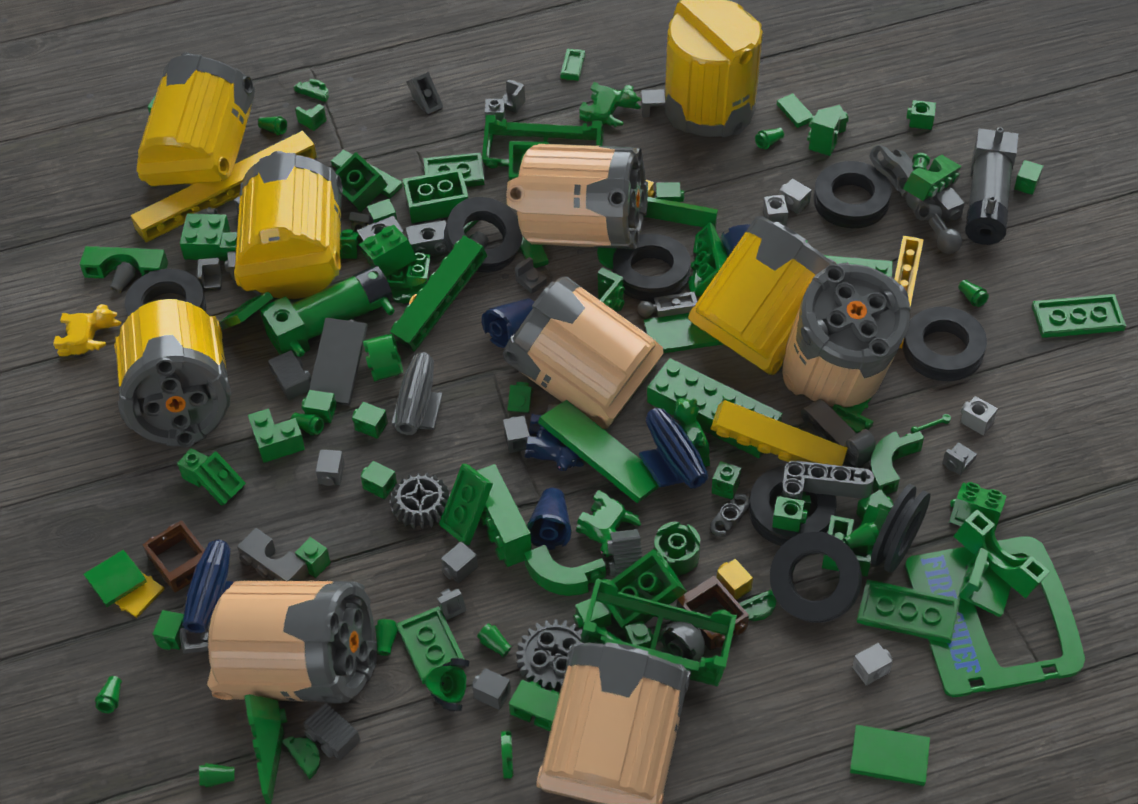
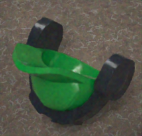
(448, 683)

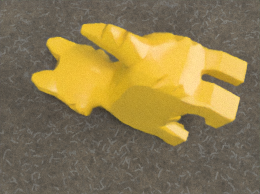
(81, 330)

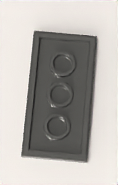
(338, 358)

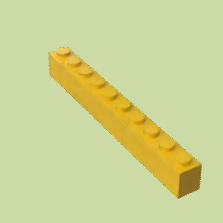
(172, 211)

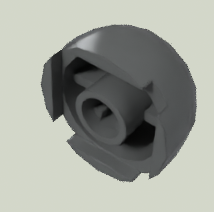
(682, 641)

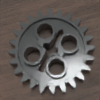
(527, 656)

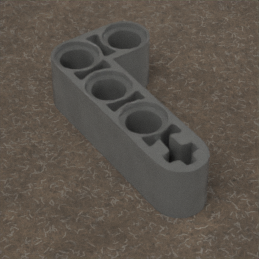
(832, 427)
(826, 479)

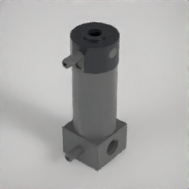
(990, 187)

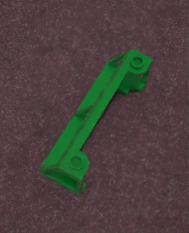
(496, 127)
(722, 622)

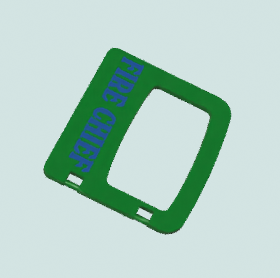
(969, 653)

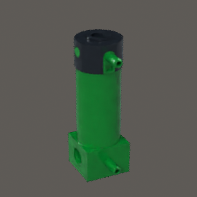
(294, 324)

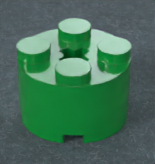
(383, 357)
(678, 546)

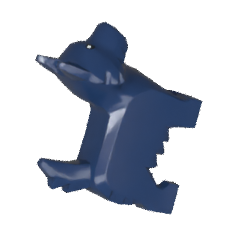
(548, 447)

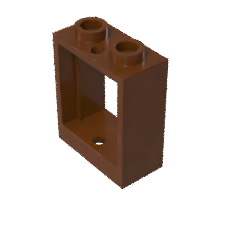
(156, 545)
(705, 591)

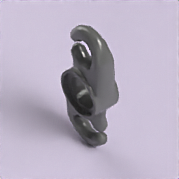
(720, 519)

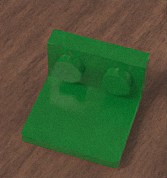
(610, 289)
(973, 498)
(983, 586)

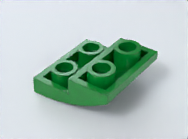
(411, 274)
(115, 578)

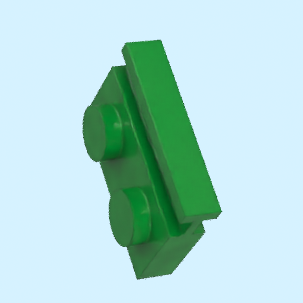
(218, 478)

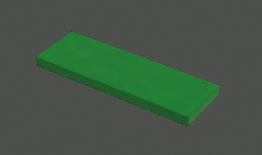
(599, 450)

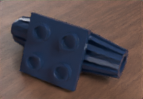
(675, 456)
(207, 586)

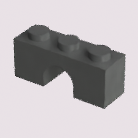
(258, 549)

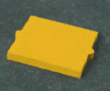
(140, 598)

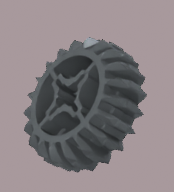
(407, 496)

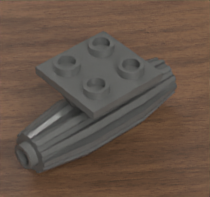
(416, 403)

